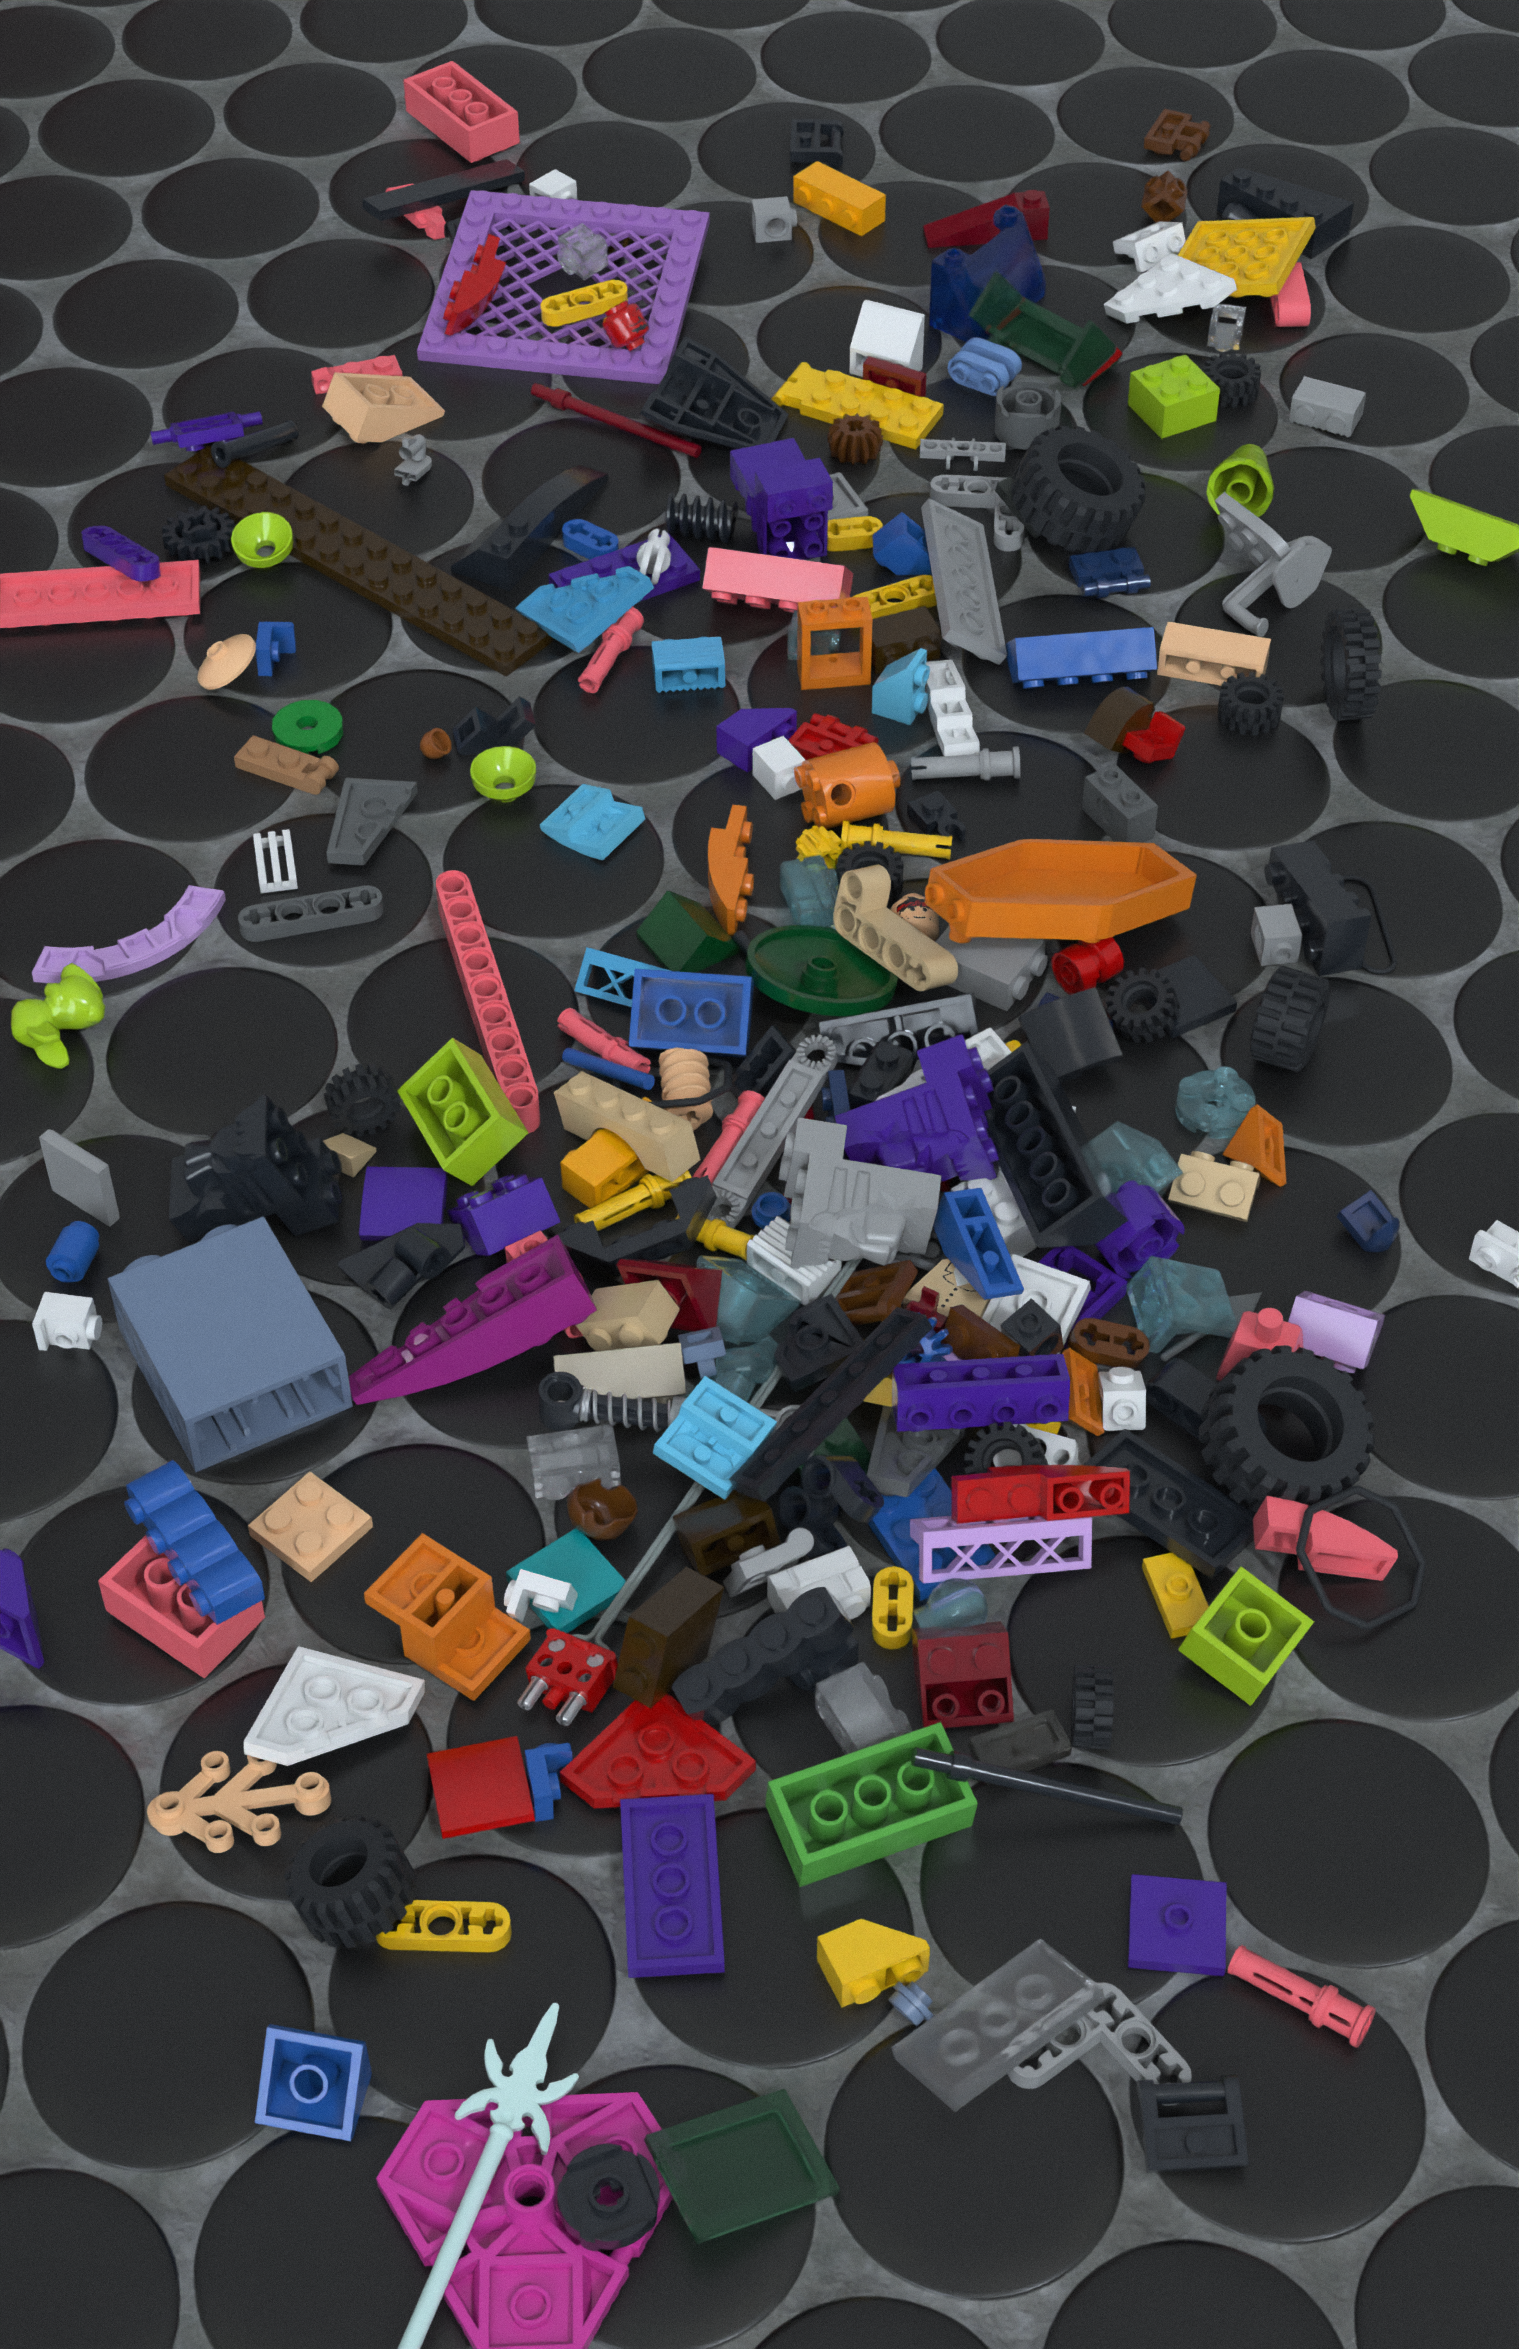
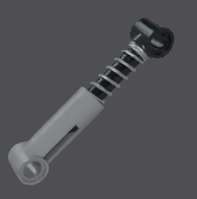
(587, 1404)

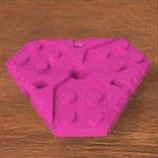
(522, 2270)

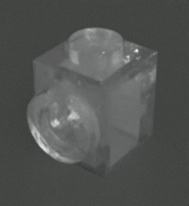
(582, 252)

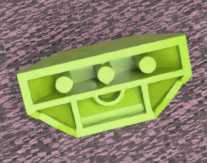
(1465, 528)

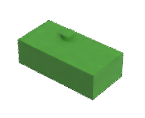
(866, 1806)

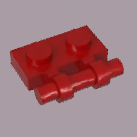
(828, 736)

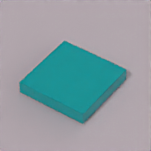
(584, 1567)

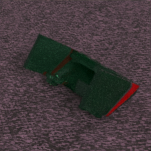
(1043, 336)

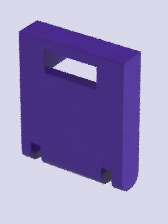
(1109, 1285)

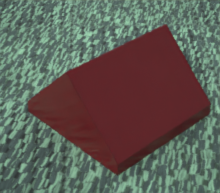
(691, 1287)

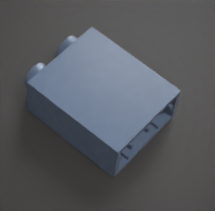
(230, 1342)

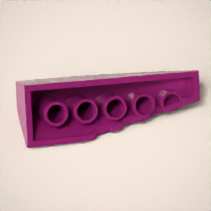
(506, 1316)

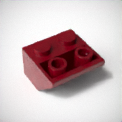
(963, 1675)

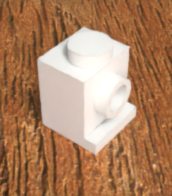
(66, 1321)

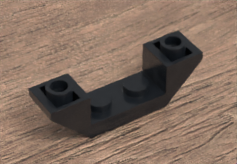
(666, 1238)

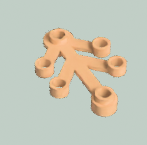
(181, 1810)

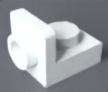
(547, 1594)

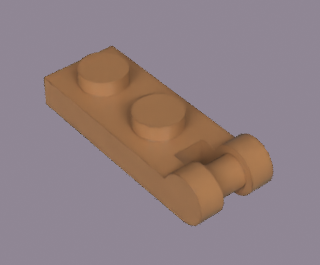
(285, 765)

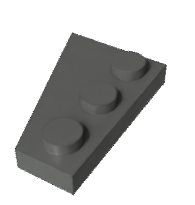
(366, 816)
(907, 1457)

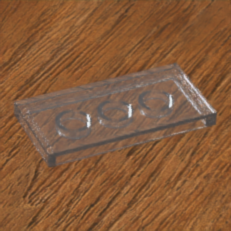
(998, 2024)

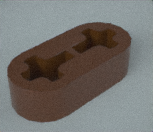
(1108, 1343)

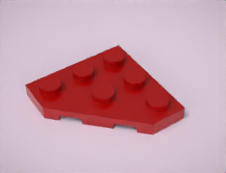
(656, 1755)

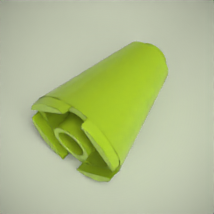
(1244, 478)

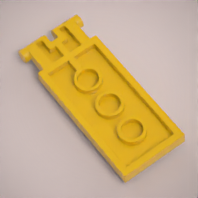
(832, 394)

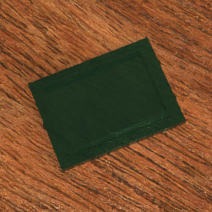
(741, 2165)

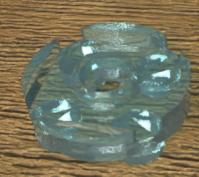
(1214, 1085)

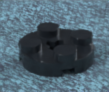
(595, 2223)

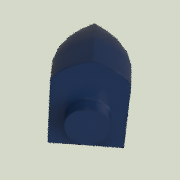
(1370, 1223)

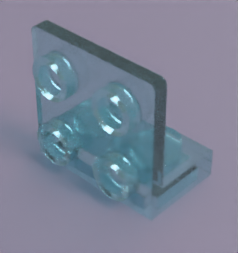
(1179, 1296)

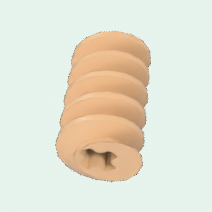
(683, 1076)

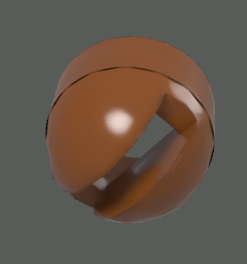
(435, 744)

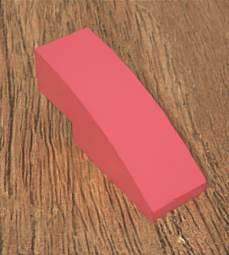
(1332, 1542)

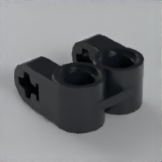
(816, 1499)

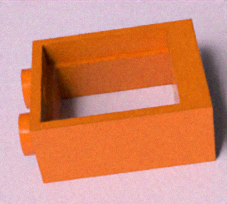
(838, 668)

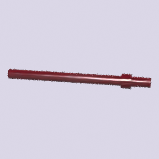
(563, 400)

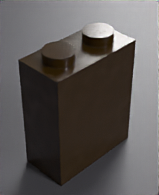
(667, 1636)

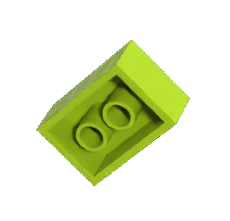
(462, 1112)

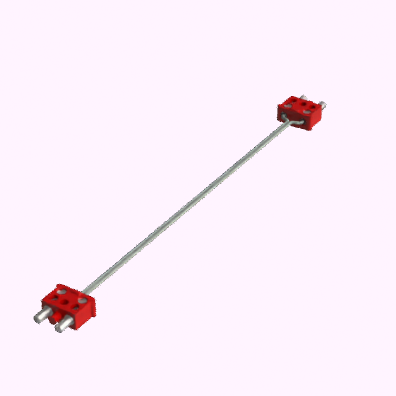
(581, 1672)

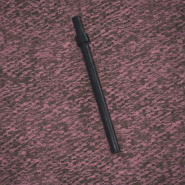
(960, 1767)

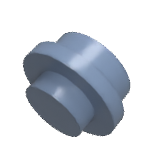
(911, 2002)

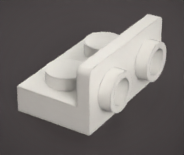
(1151, 244)
(1498, 1251)

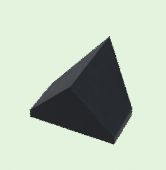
(763, 1064)

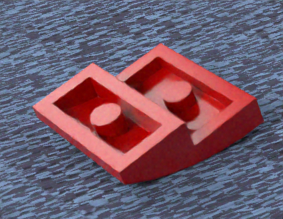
(480, 1787)

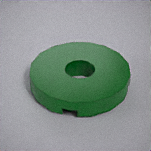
(321, 715)

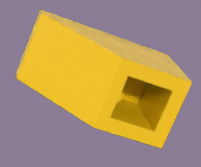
(868, 1959)

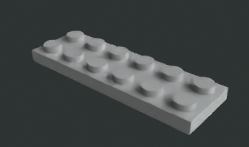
(963, 582)

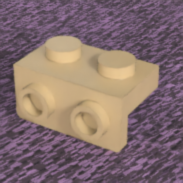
(1215, 1186)

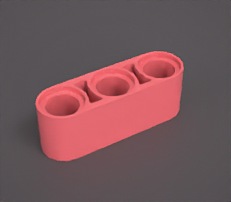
(1292, 303)

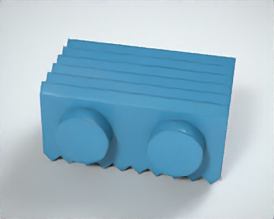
(688, 664)

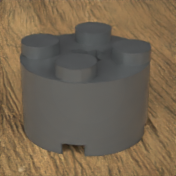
(1025, 412)

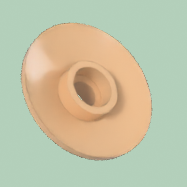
(226, 661)

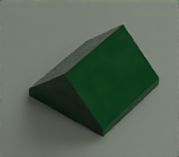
(684, 935)

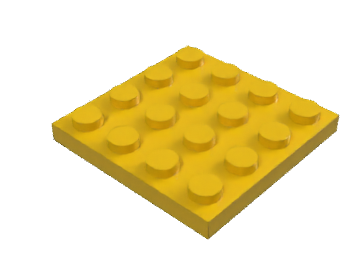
(1250, 251)

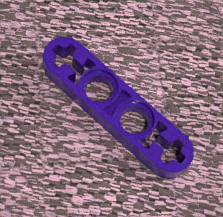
(121, 553)

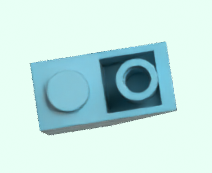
(901, 688)

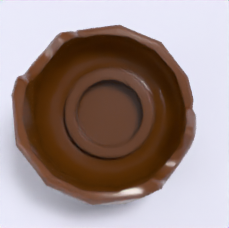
(601, 1511)

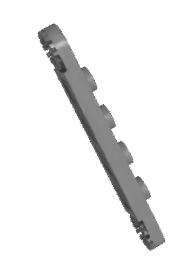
(766, 1134)

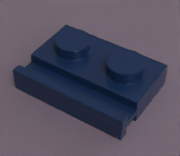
(835, 1097)

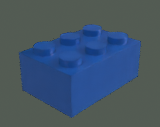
(691, 1012)

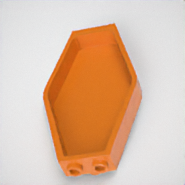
(1058, 890)

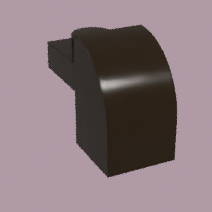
(1118, 714)

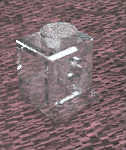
(1225, 335)

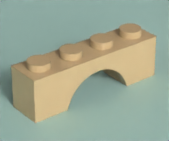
(657, 1136)

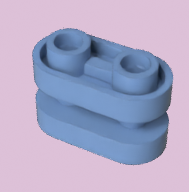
(984, 366)

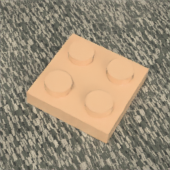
(310, 1526)

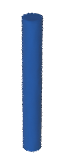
(608, 1068)

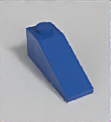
(975, 1243)

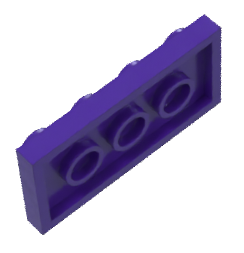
(678, 574)
(671, 1886)

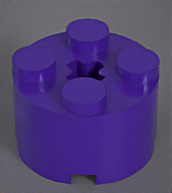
(1147, 1233)

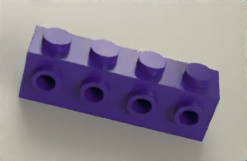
(980, 1392)

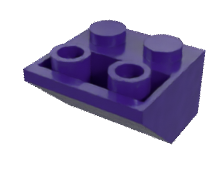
(504, 1214)

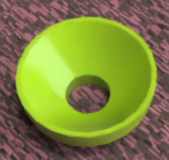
(260, 531)
(503, 765)

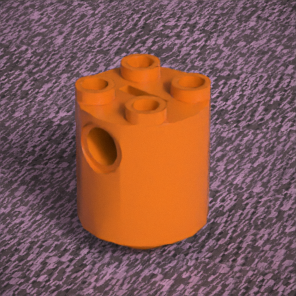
(847, 785)

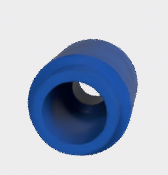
(73, 1252)

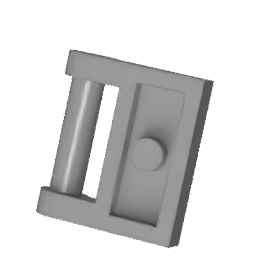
(758, 1563)

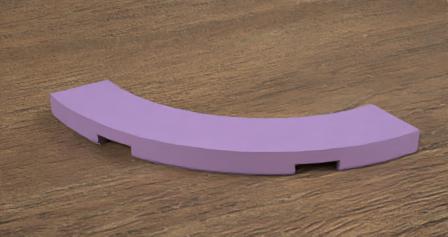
(141, 950)

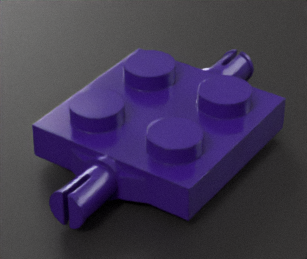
(196, 432)

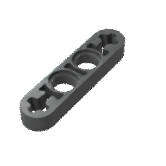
(311, 919)

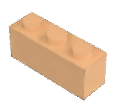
(1210, 654)

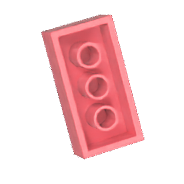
(461, 111)
(772, 579)

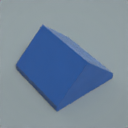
(312, 2082)

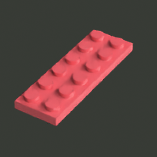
(97, 595)

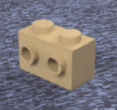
(629, 1316)

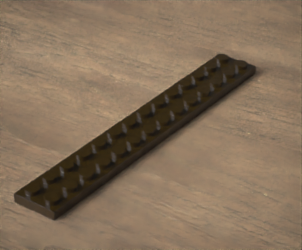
(368, 563)

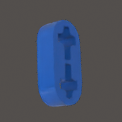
(588, 539)

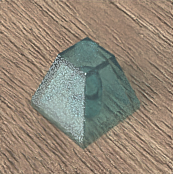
(1134, 1156)
(748, 1301)

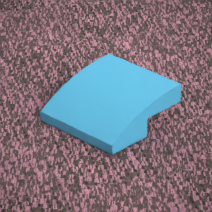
(592, 821)
(713, 1436)

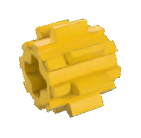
(819, 842)

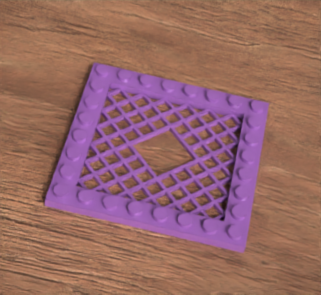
(642, 364)

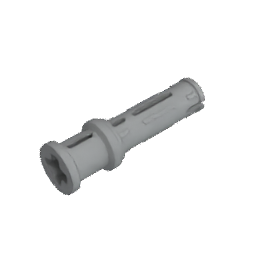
(985, 764)

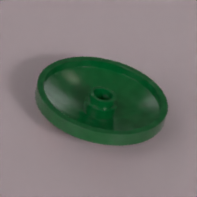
(818, 971)

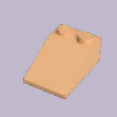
(378, 405)

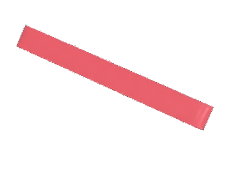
(486, 995)

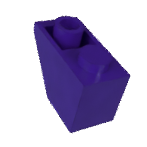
(750, 729)

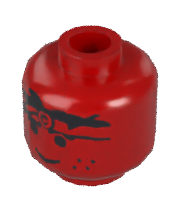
(625, 325)

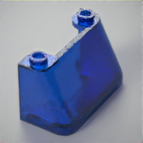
(962, 277)

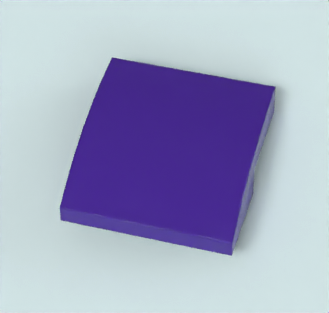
(400, 1198)

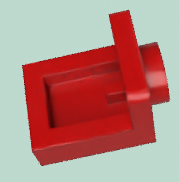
(1157, 741)

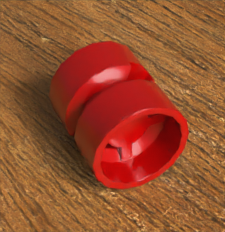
(1086, 963)

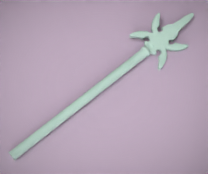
(515, 2099)

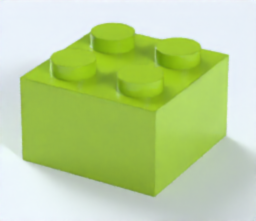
(1173, 396)
(1245, 1635)

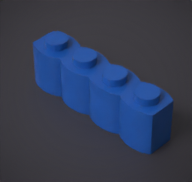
(194, 1543)

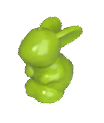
(67, 1005)

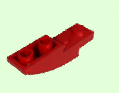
(475, 289)
(1042, 1491)

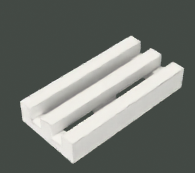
(273, 842)

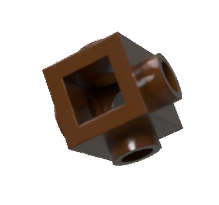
(1164, 197)

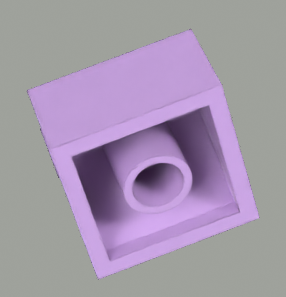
(1337, 1329)

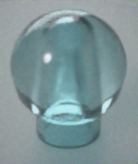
(952, 1605)

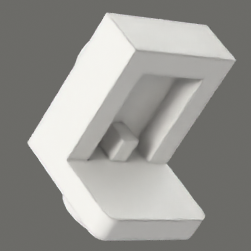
(1122, 1399)

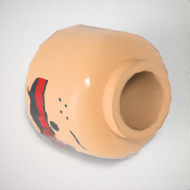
(918, 914)

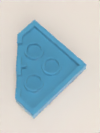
(586, 607)

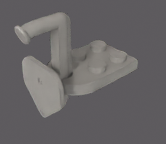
(1290, 566)

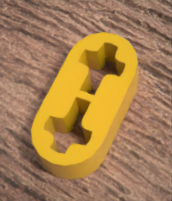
(852, 533)
(886, 1607)

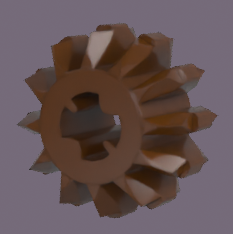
(855, 439)

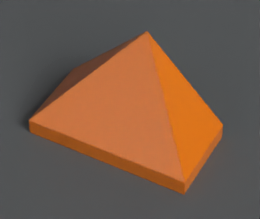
(1260, 1145)
(1084, 1396)

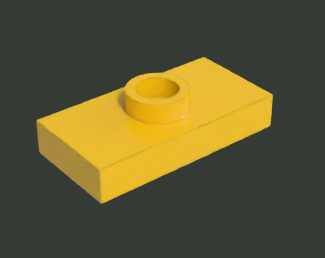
(1175, 1592)

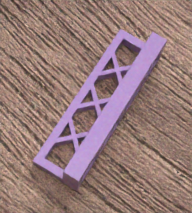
(945, 1532)

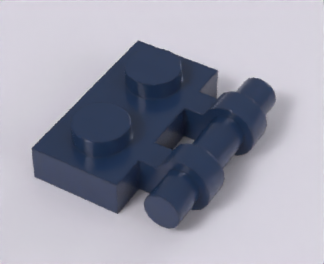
(1109, 572)

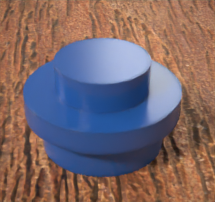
(769, 1207)

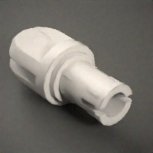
(654, 555)

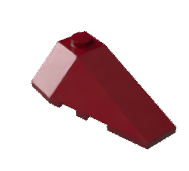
(977, 226)

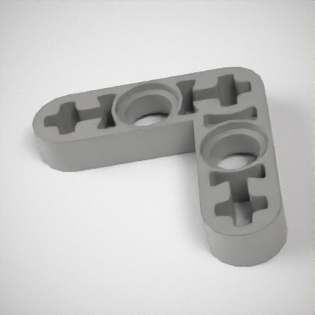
(956, 492)
(1098, 2028)

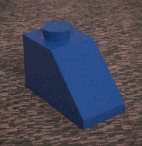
(902, 547)

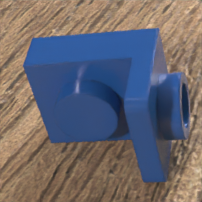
(270, 642)
(542, 1775)

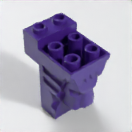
(784, 498)
(934, 1124)

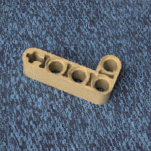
(884, 936)

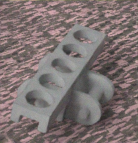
(949, 448)

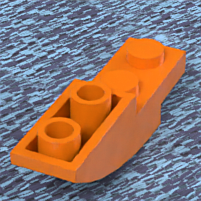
(728, 869)

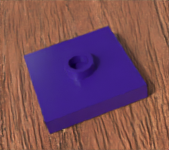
(1177, 1925)

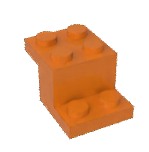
(447, 1616)

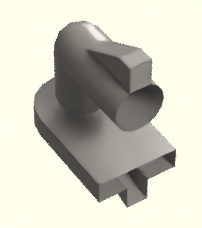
(415, 461)

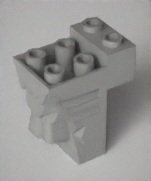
(851, 1206)

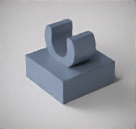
(702, 1348)

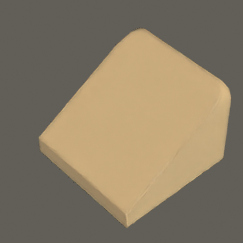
(351, 1151)

